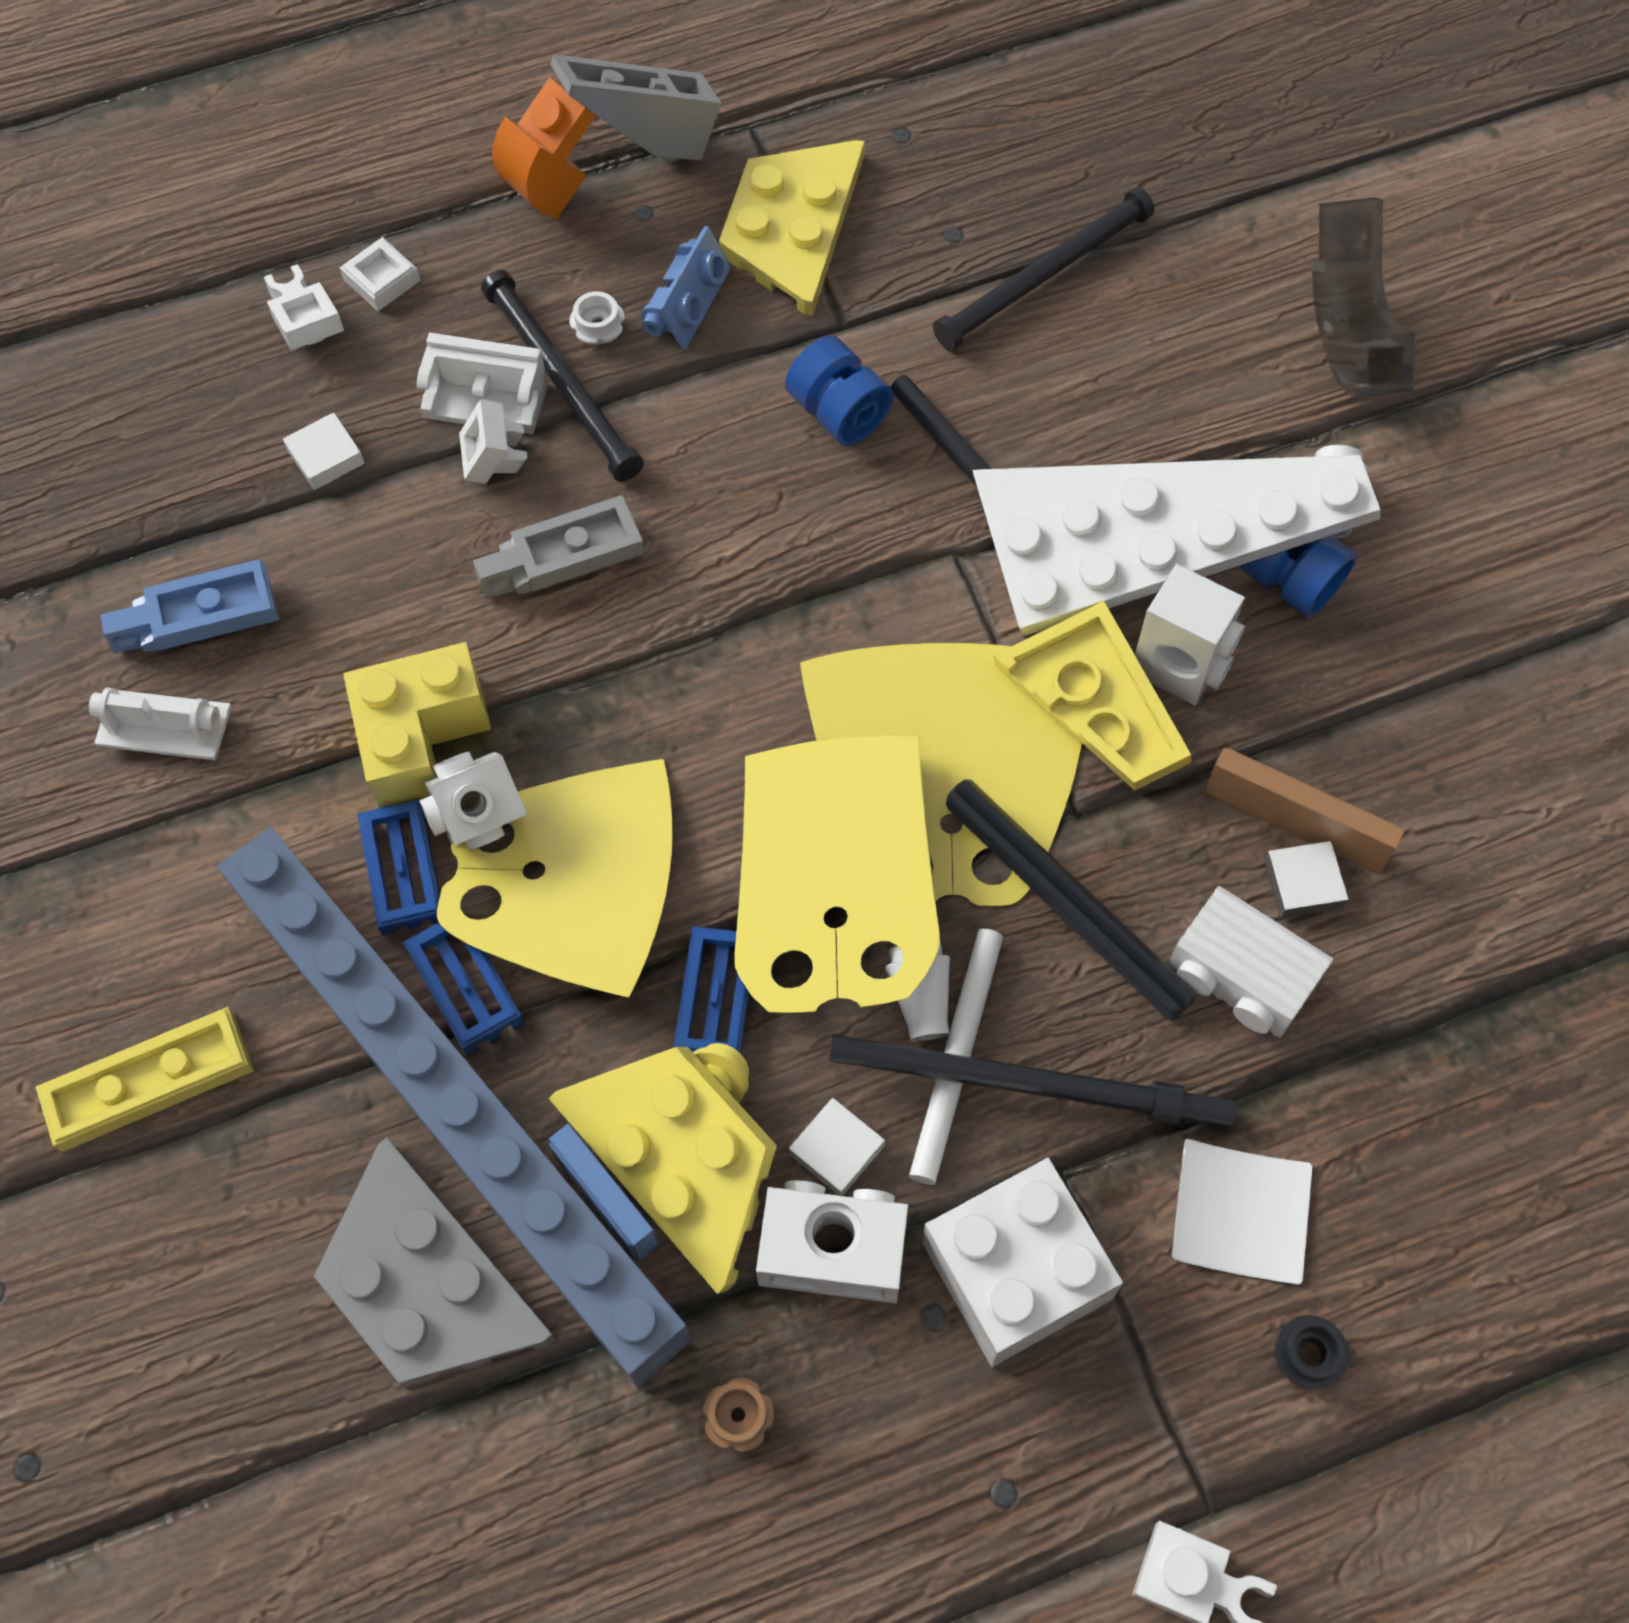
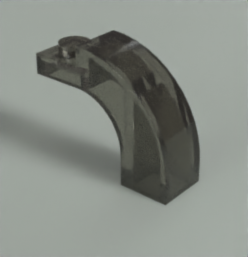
(1356, 327)

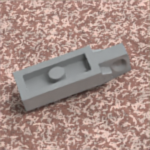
(561, 549)

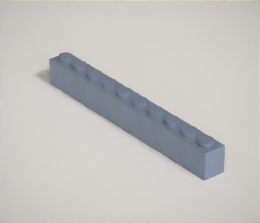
(458, 1109)

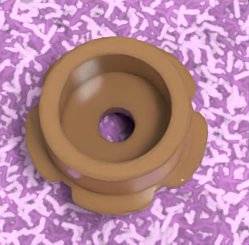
(723, 1400)

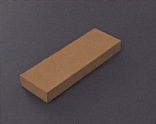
(1303, 810)

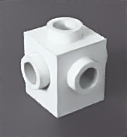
(495, 806)

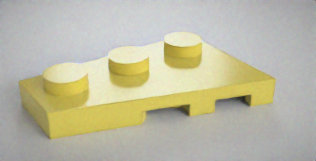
(1099, 694)

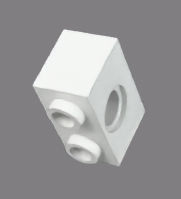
(1190, 634)
(862, 1271)

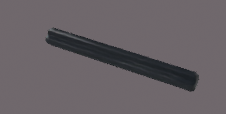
(1070, 900)

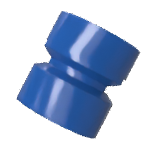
(839, 390)
(1310, 580)

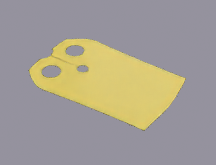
(826, 832)

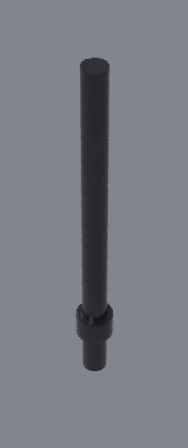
(1161, 1101)

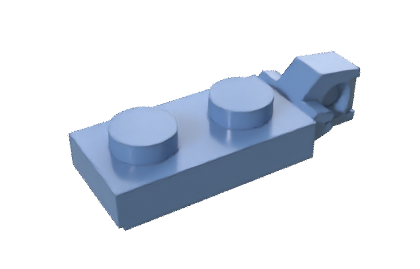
(194, 609)

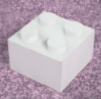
(1020, 1261)

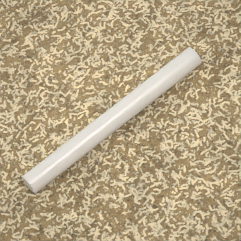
(959, 1042)

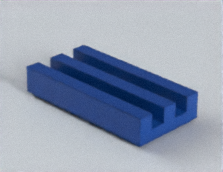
(410, 913)
(724, 940)
(488, 1025)

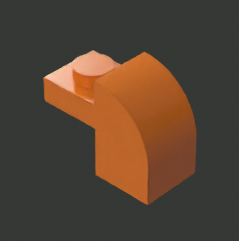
(536, 150)

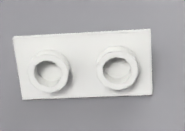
(159, 723)

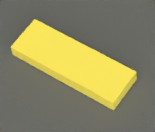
(144, 1079)

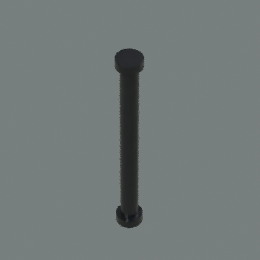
(1136, 207)
(623, 461)

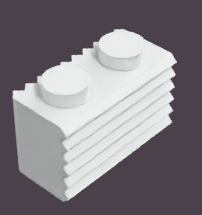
(1248, 963)

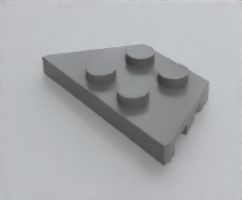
(419, 1280)

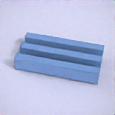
(603, 1193)

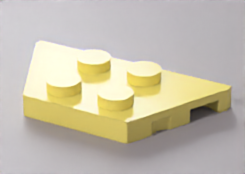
(791, 217)
(678, 1151)

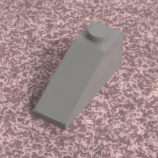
(653, 106)

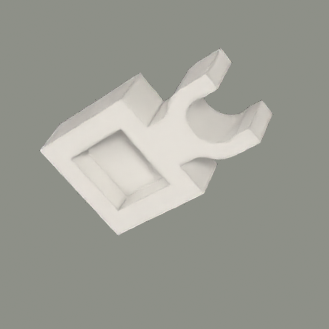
(302, 312)
(1189, 1577)

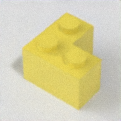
(408, 708)

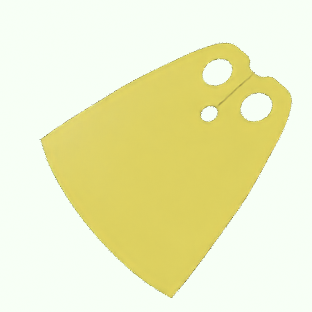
(968, 726)

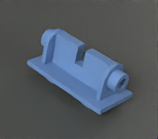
(690, 289)

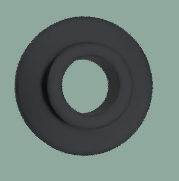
(1326, 1338)

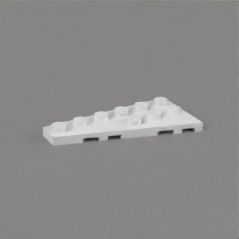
(1121, 528)

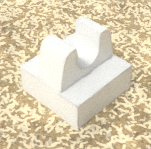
(487, 441)

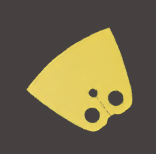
(602, 883)

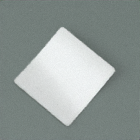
(1242, 1213)

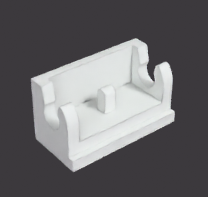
(465, 370)

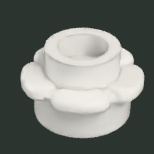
(595, 308)

